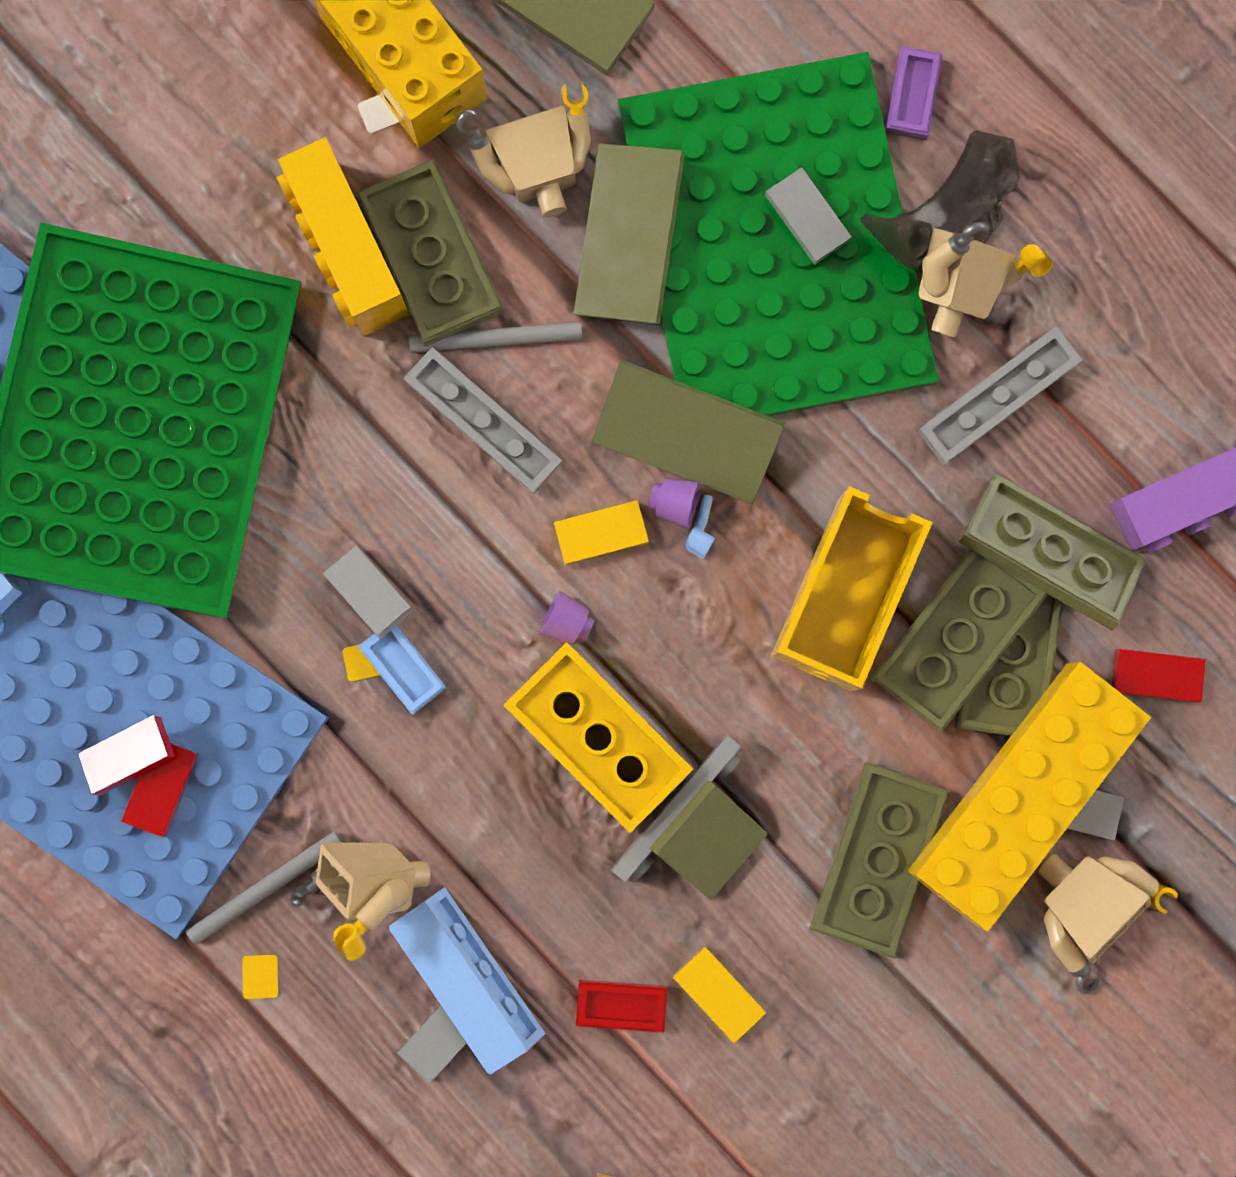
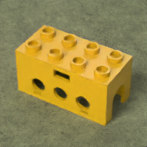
(408, 60)
(850, 591)

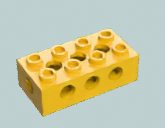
(599, 705)

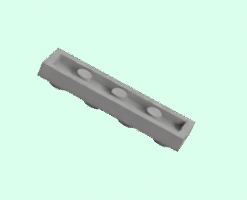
(999, 395)
(482, 420)
(718, 762)

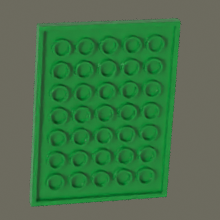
(741, 294)
(137, 418)

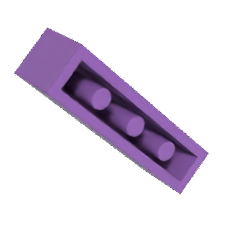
(1178, 503)

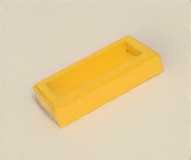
(601, 532)
(719, 994)

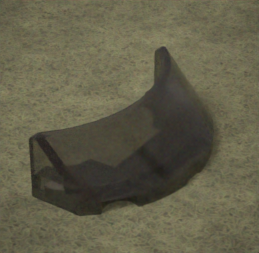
(969, 195)

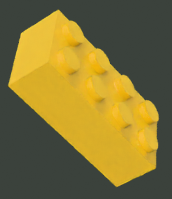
(338, 228)

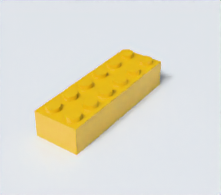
(1029, 795)

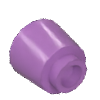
(676, 500)
(566, 620)

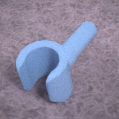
(698, 540)

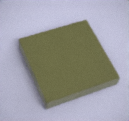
(709, 840)

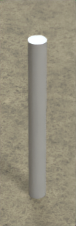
(501, 337)
(259, 891)

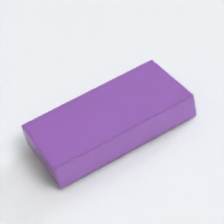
(913, 93)

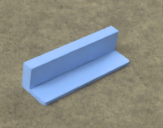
(467, 981)

